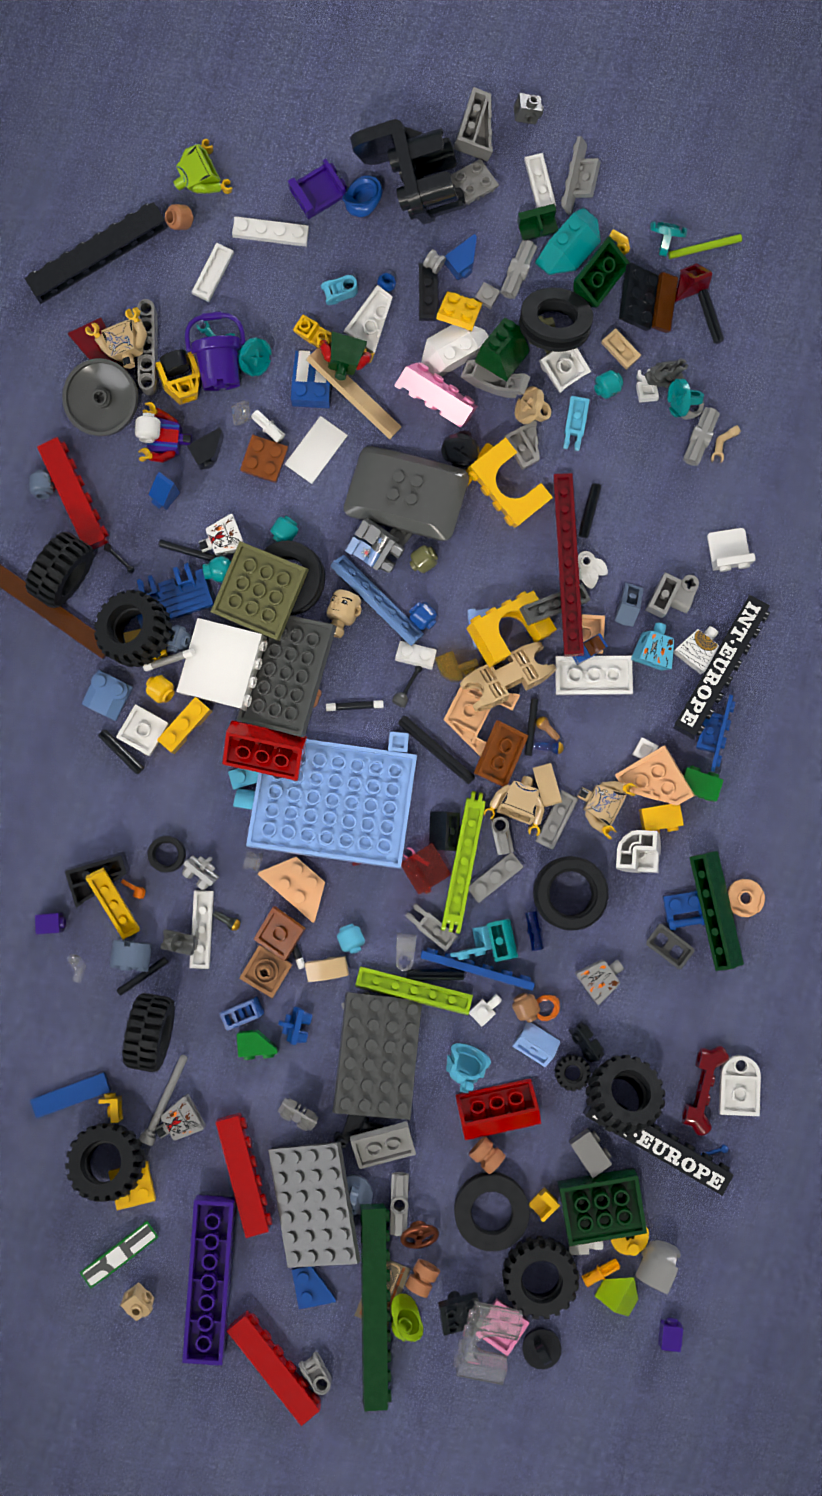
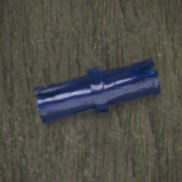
(534, 930)

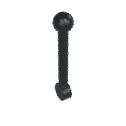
(107, 547)

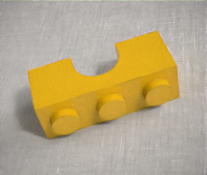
(184, 724)

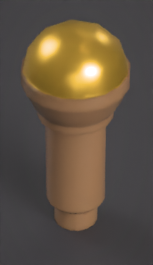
(543, 723)

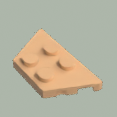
(297, 885)

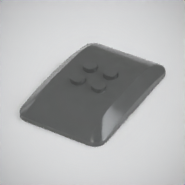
(406, 493)

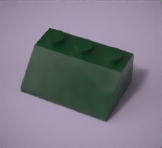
(600, 273)
(503, 350)

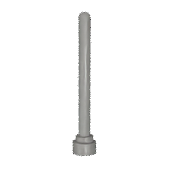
(148, 1136)

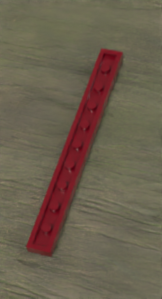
(568, 565)

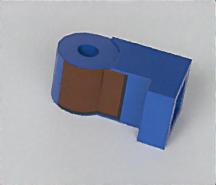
(591, 648)

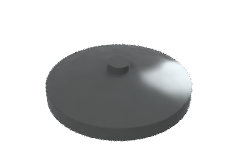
(100, 397)

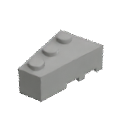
(475, 127)

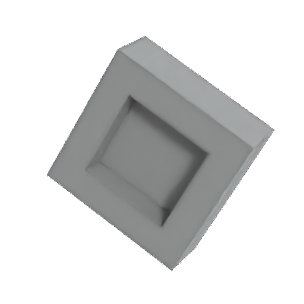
(487, 295)

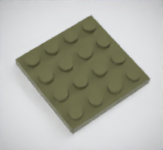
(259, 590)

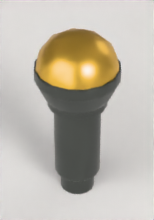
(232, 923)

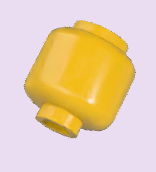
(160, 689)

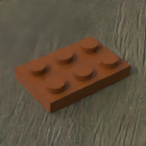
(501, 754)

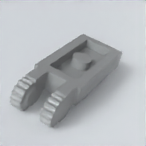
(432, 928)

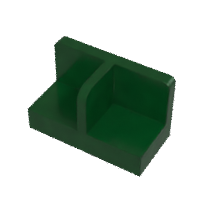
(537, 222)

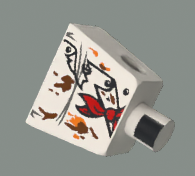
(223, 537)

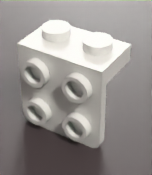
(729, 550)

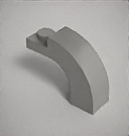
(492, 383)

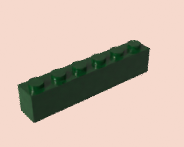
(716, 911)

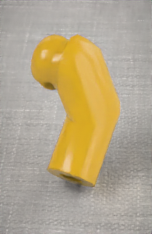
(622, 241)

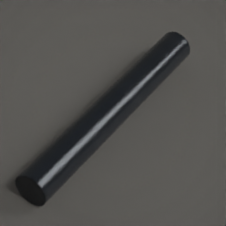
(186, 550)
(531, 727)
(142, 976)

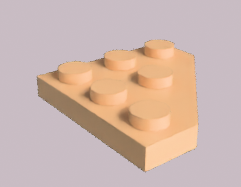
(657, 778)

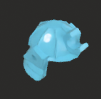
(466, 1065)

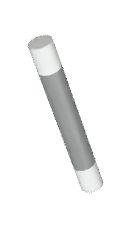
(169, 659)

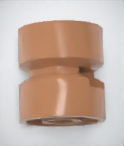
(487, 1155)
(423, 1276)

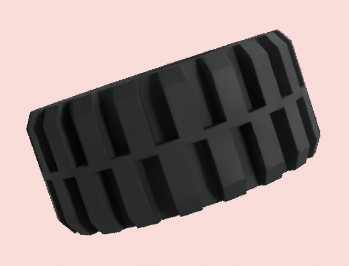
(59, 569)
(115, 617)
(148, 1032)
(643, 1081)
(80, 1161)
(540, 1303)

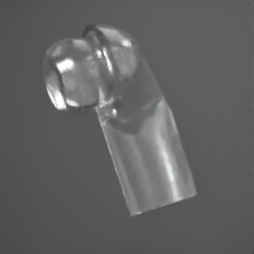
(79, 967)

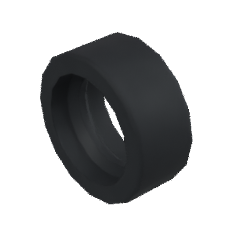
(152, 854)

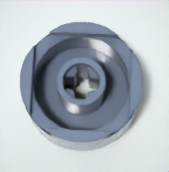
(130, 955)

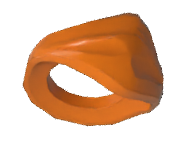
(556, 1009)

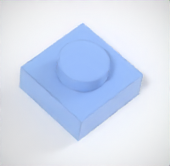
(398, 742)

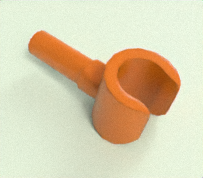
(139, 892)

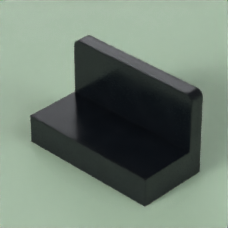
(444, 830)

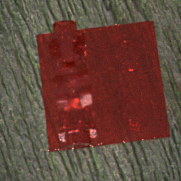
(425, 869)

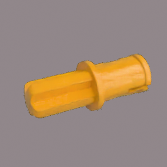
(600, 1272)

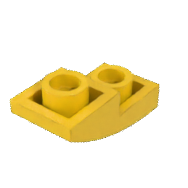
(310, 330)

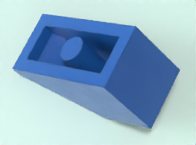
(461, 258)
(163, 492)

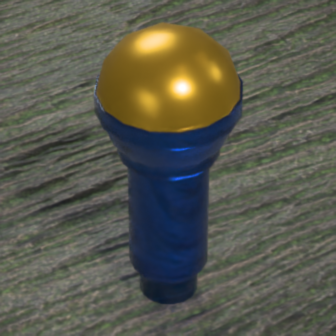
(556, 747)

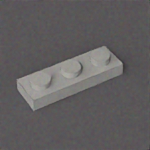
(495, 877)

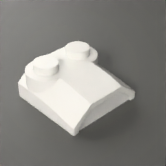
(564, 367)

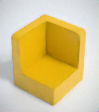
(544, 1204)

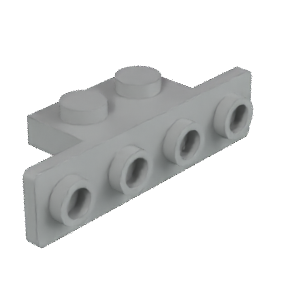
(581, 177)

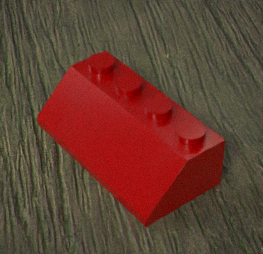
(263, 750)
(498, 1109)

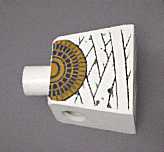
(698, 649)

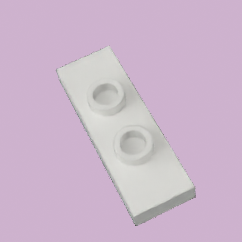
(212, 272)

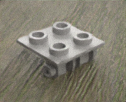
(474, 181)
(288, 1112)

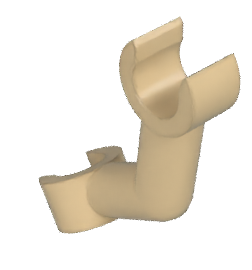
(722, 438)

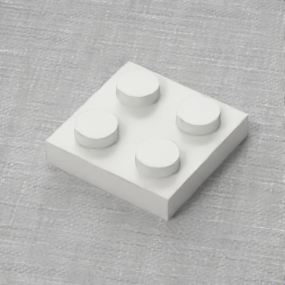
(142, 730)

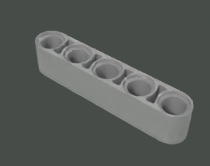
(151, 355)

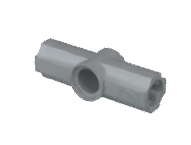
(518, 269)
(701, 436)
(399, 1191)

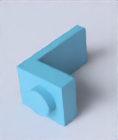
(482, 944)

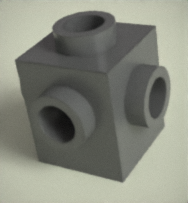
(528, 108)

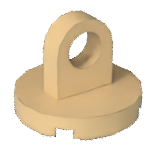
(530, 405)

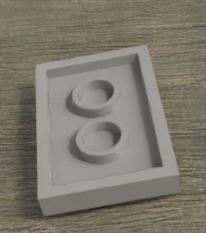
(382, 1145)

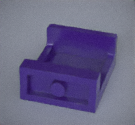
(318, 189)

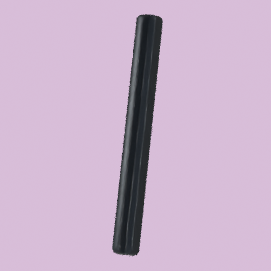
(436, 750)

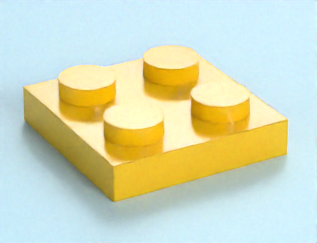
(459, 310)
(141, 1194)

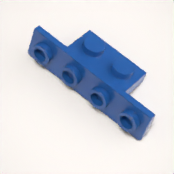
(712, 735)

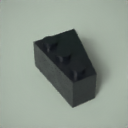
(115, 866)

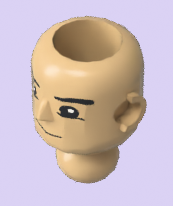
(343, 610)

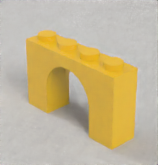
(485, 471)
(486, 629)

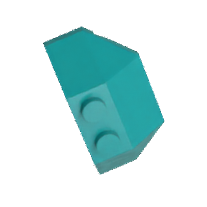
(570, 244)

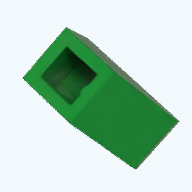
(254, 1043)

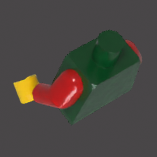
(344, 354)

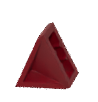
(692, 281)

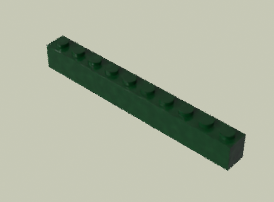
(374, 1307)

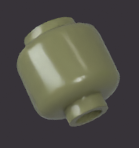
(423, 559)

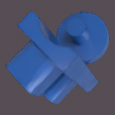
(292, 1026)

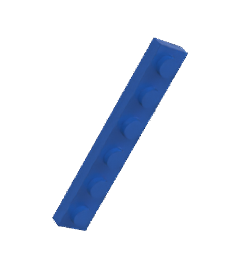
(486, 970)

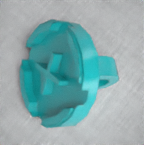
(668, 230)
(254, 356)
(682, 397)

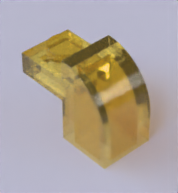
(450, 670)

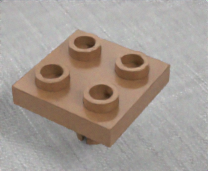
(265, 971)

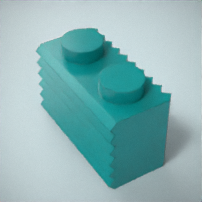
(502, 940)

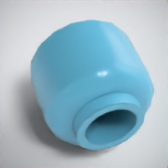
(350, 938)

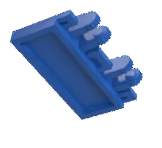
(181, 599)

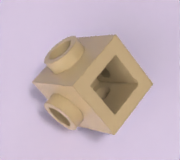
(137, 1302)

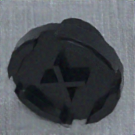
(460, 449)
(541, 1348)

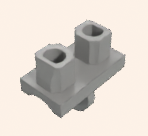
(202, 869)

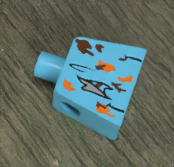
(655, 648)

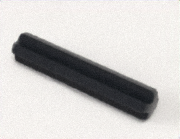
(710, 316)
(590, 510)
(121, 752)
(435, 974)

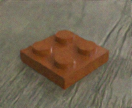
(264, 458)
(279, 933)

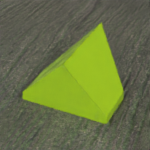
(618, 1294)

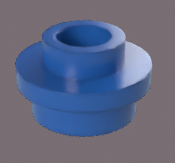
(386, 282)

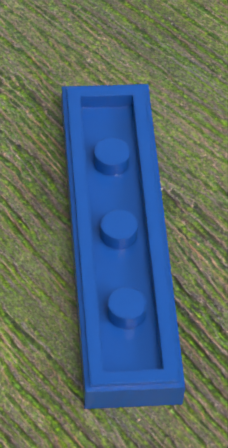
(70, 1095)

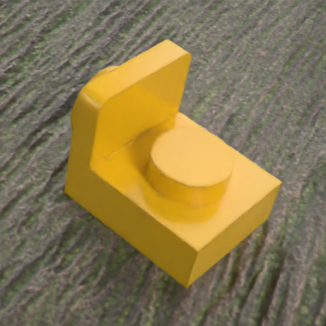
(114, 1111)

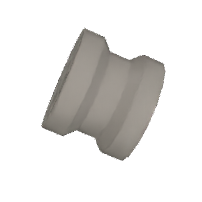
(434, 261)

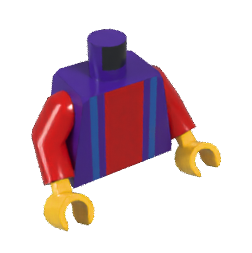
(170, 438)

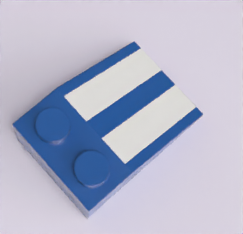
(308, 385)

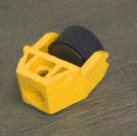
(174, 364)

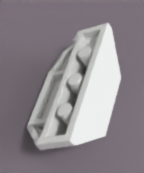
(452, 348)

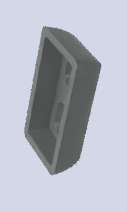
(673, 940)

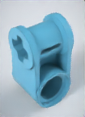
(338, 289)

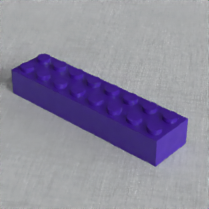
(209, 1280)

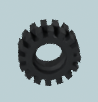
(561, 1067)

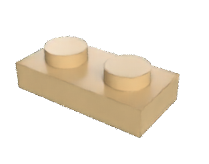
(621, 349)

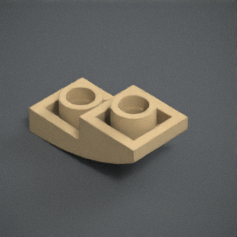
(547, 785)
(326, 969)

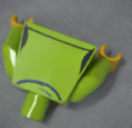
(198, 171)

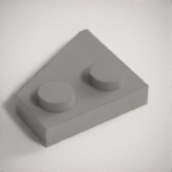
(526, 444)

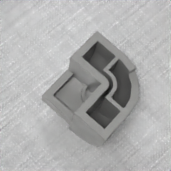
(658, 1265)

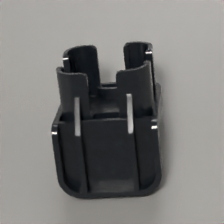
(415, 158)

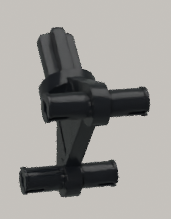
(355, 1125)

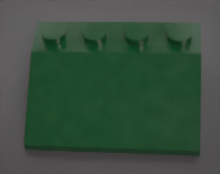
(602, 1207)

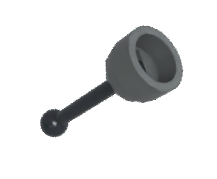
(401, 699)

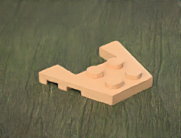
(467, 721)

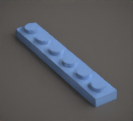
(377, 600)

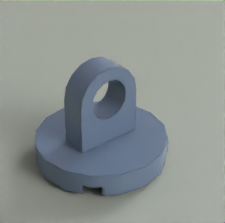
(359, 1191)

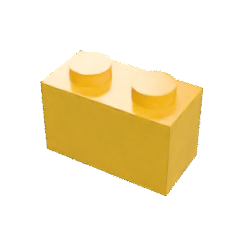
(661, 817)

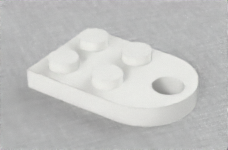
(739, 1089)

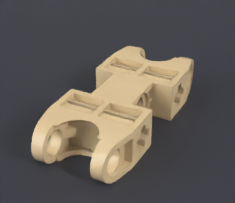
(495, 683)

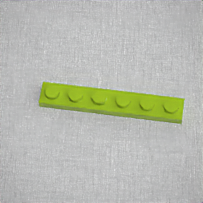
(414, 990)

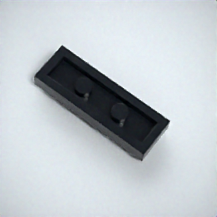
(428, 294)

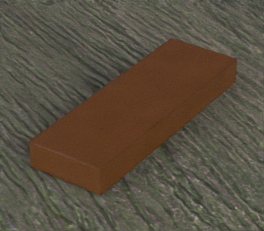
(664, 302)

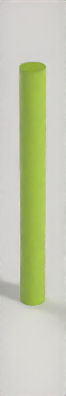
(705, 246)

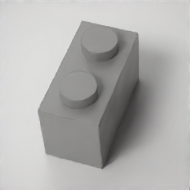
(663, 595)
(590, 1152)

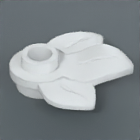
(589, 572)

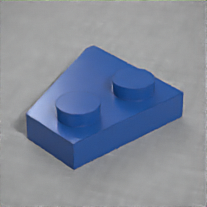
(310, 1288)

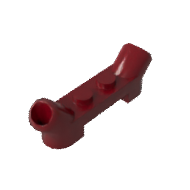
(694, 1114)

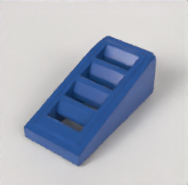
(255, 1005)

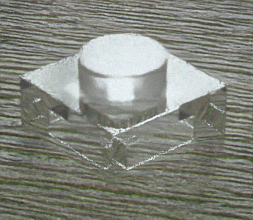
(241, 413)

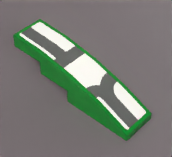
(118, 1254)

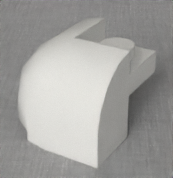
(639, 852)

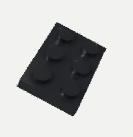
(638, 297)

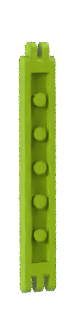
(463, 862)

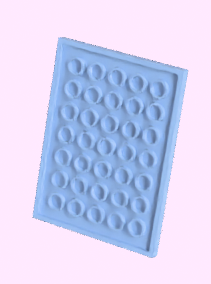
(342, 808)

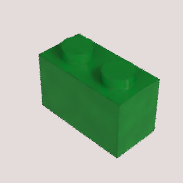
(703, 785)

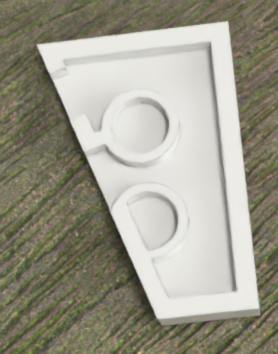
(370, 318)

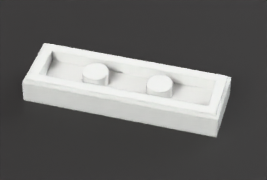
(539, 180)

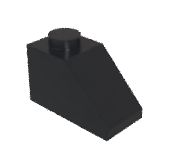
(207, 449)

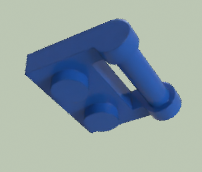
(680, 904)

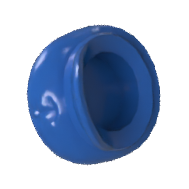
(363, 196)

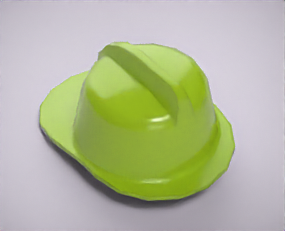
(406, 1318)

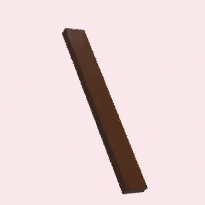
(57, 616)

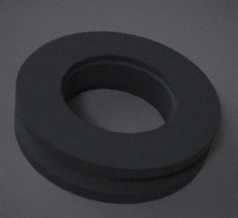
(550, 337)
(315, 578)
(496, 1239)

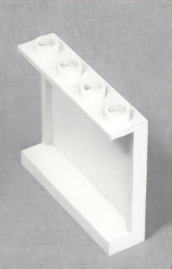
(222, 664)

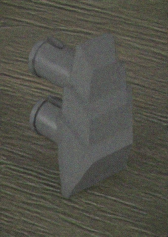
(666, 372)

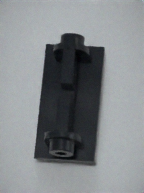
(591, 1050)

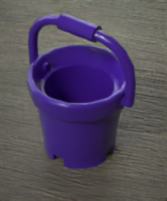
(217, 355)

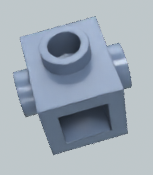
(179, 639)

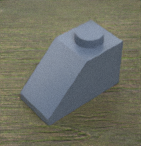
(629, 605)

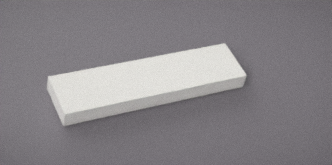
(202, 928)

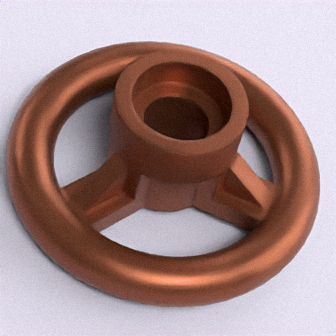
(419, 1231)

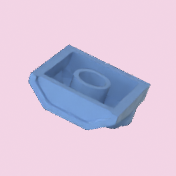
(107, 695)

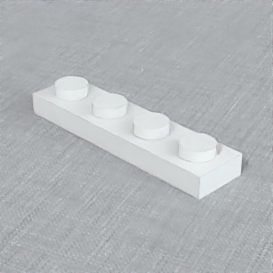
(270, 231)

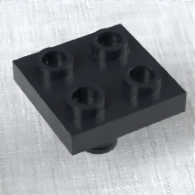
(455, 1311)

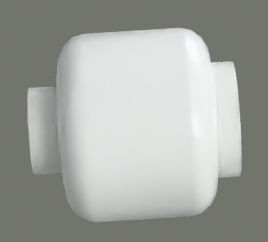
(147, 428)

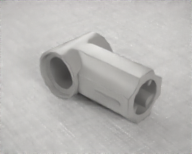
(502, 837)

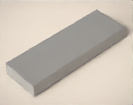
(557, 820)

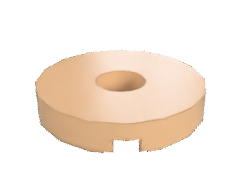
(756, 894)

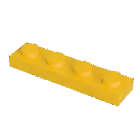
(112, 903)

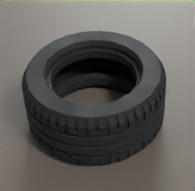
(598, 898)

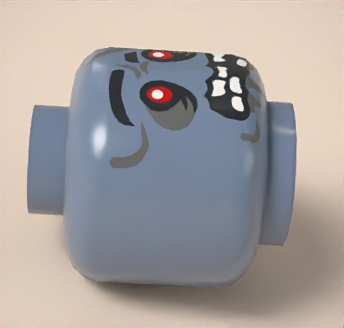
(41, 484)

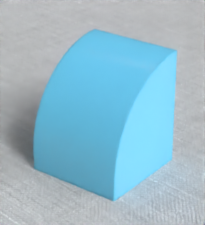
(244, 798)

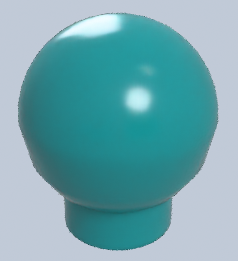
(216, 568)

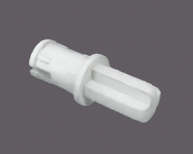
(268, 426)

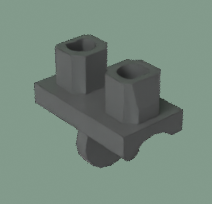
(179, 942)

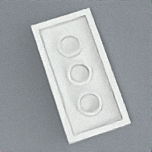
(595, 676)

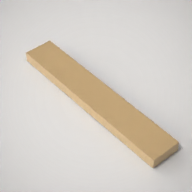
(356, 396)

